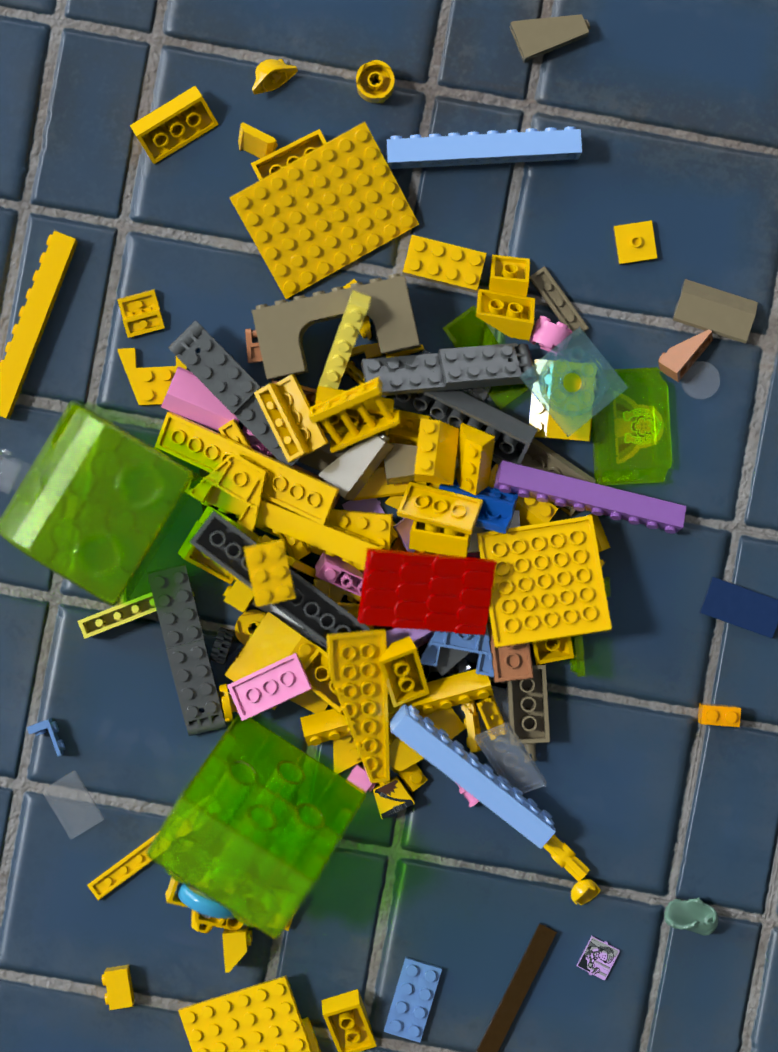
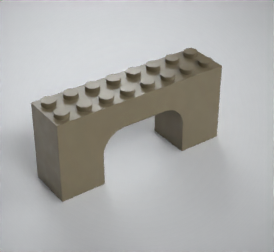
(283, 325)

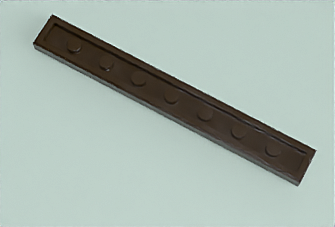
(517, 989)

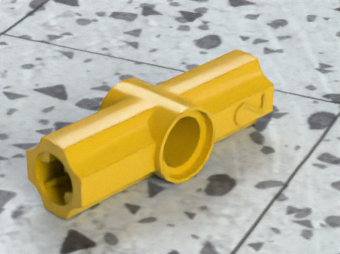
(566, 858)

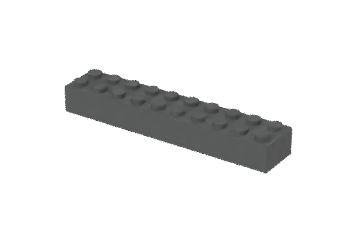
(310, 607)

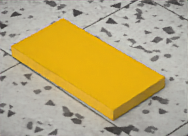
(440, 508)

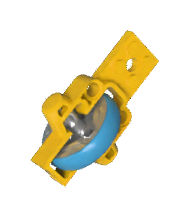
(205, 911)

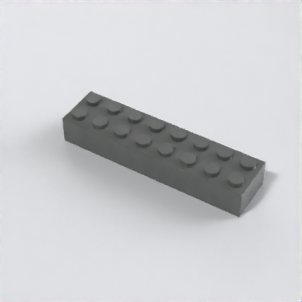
(456, 407)

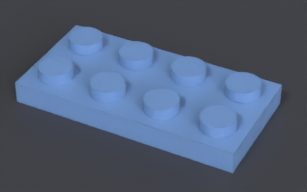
(412, 999)

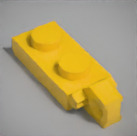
(472, 725)

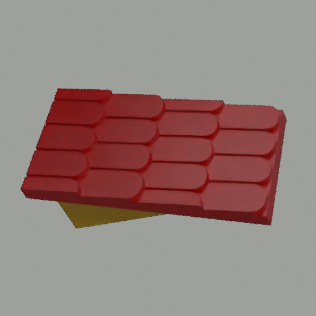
(426, 591)

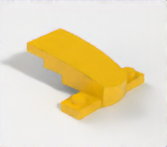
(404, 758)

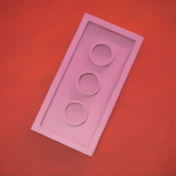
(269, 686)

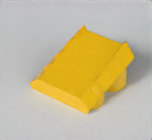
(255, 141)

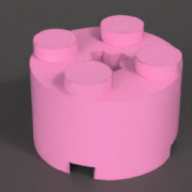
(548, 333)

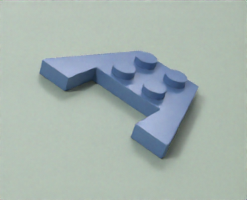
(465, 642)

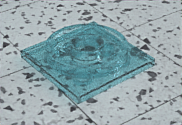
(598, 382)

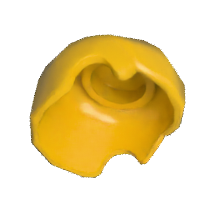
(584, 891)

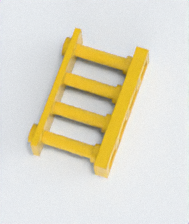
(354, 397)

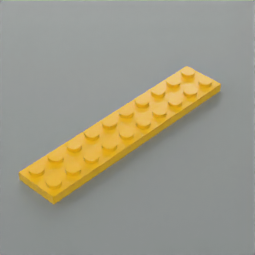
(282, 484)

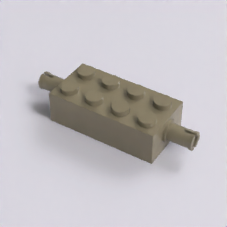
(529, 709)

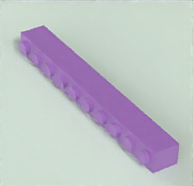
(589, 497)

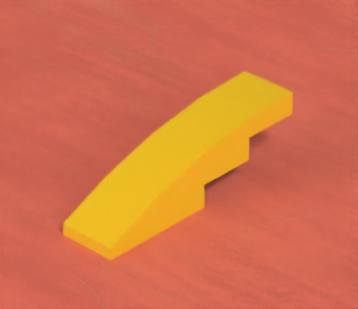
(373, 350)

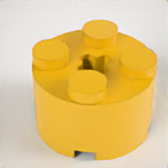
(369, 72)

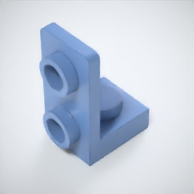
(40, 728)

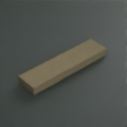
(557, 300)

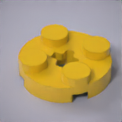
(245, 621)

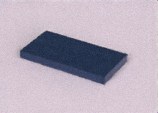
(741, 607)

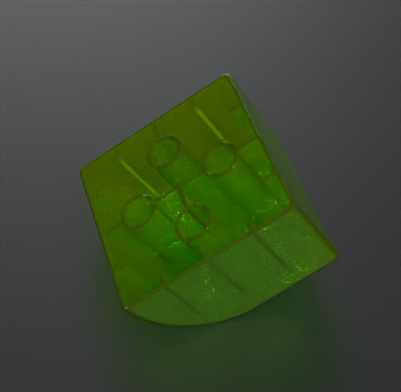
(96, 504)
(256, 826)

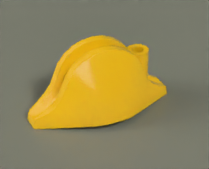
(272, 75)

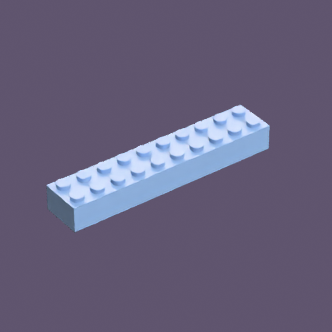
(484, 148)
(472, 775)

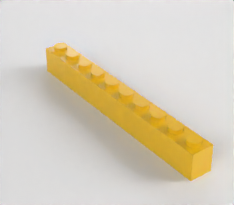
(34, 318)
(299, 528)
(443, 695)

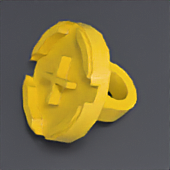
(227, 703)

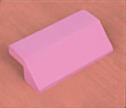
(194, 401)

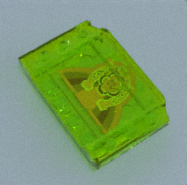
(634, 432)

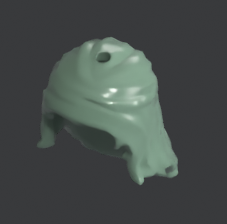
(691, 916)

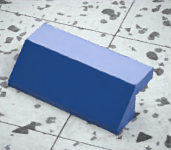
(496, 508)

